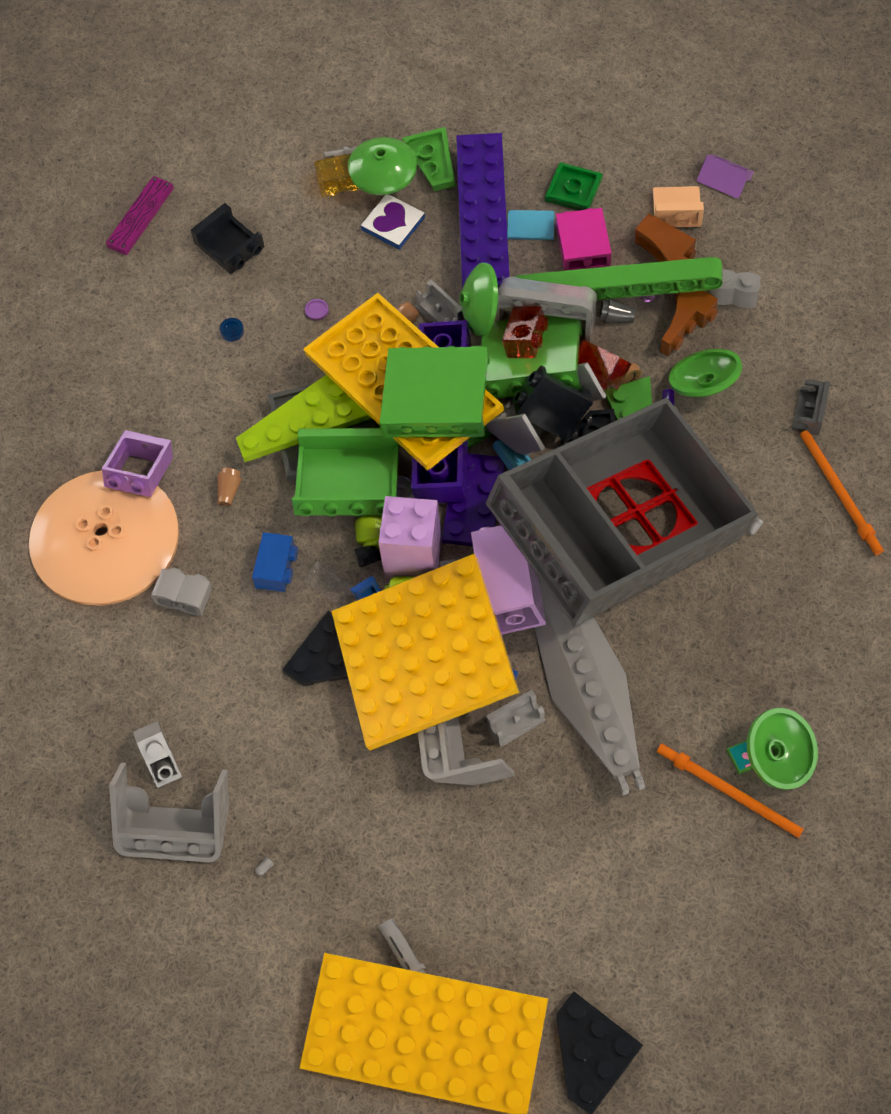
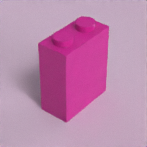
(583, 239)

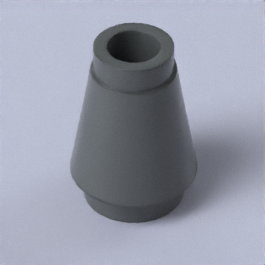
(616, 312)

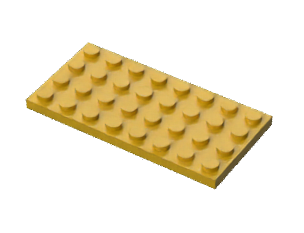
(356, 360)
(425, 1034)

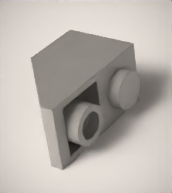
(157, 754)

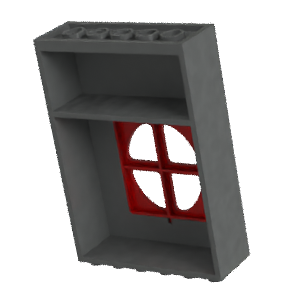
(573, 544)

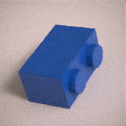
(274, 562)

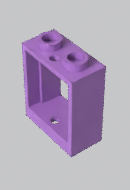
(133, 445)

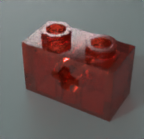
(606, 366)

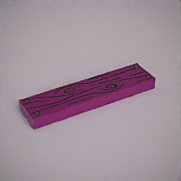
(139, 215)

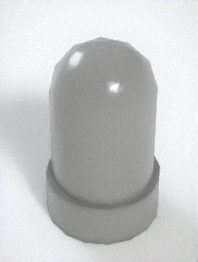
(755, 525)
(264, 866)

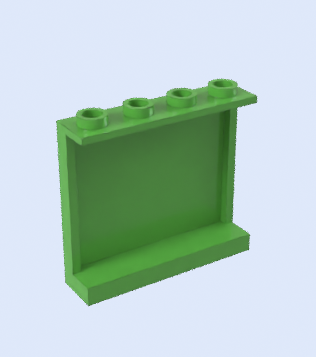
(557, 355)
(434, 392)
(345, 471)

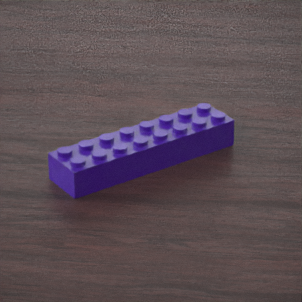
(482, 204)
(447, 478)

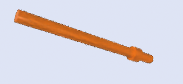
(864, 530)
(684, 762)

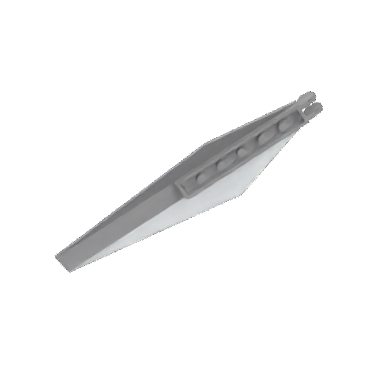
(589, 689)

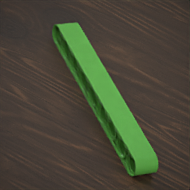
(641, 279)

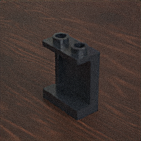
(227, 239)
(552, 403)

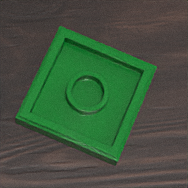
(573, 187)

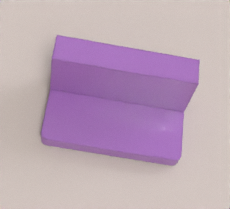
(724, 175)

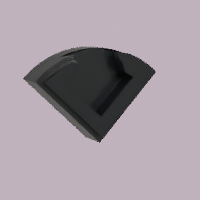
(367, 555)

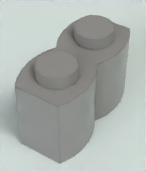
(738, 289)
(182, 591)

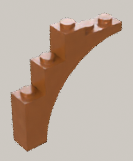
(692, 308)

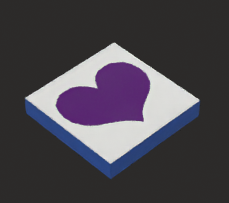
(393, 221)

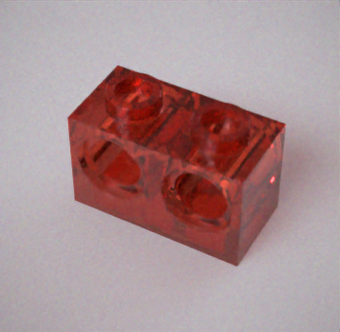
(525, 332)

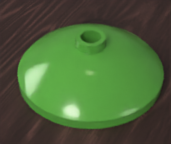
(382, 166)
(480, 299)
(705, 373)
(792, 746)

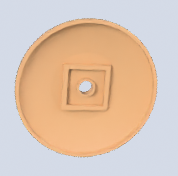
(109, 566)

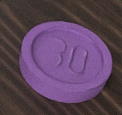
(316, 309)

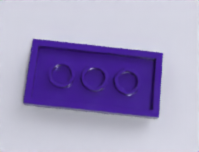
(473, 514)

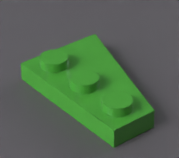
(433, 157)
(629, 397)

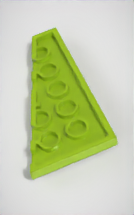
(316, 407)

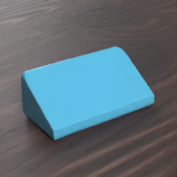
(531, 225)

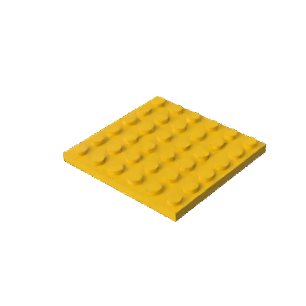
(423, 652)

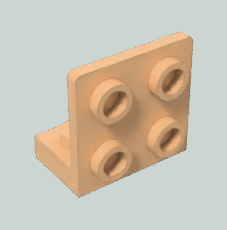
(678, 206)

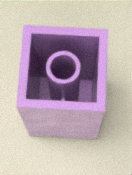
(409, 537)
(509, 581)

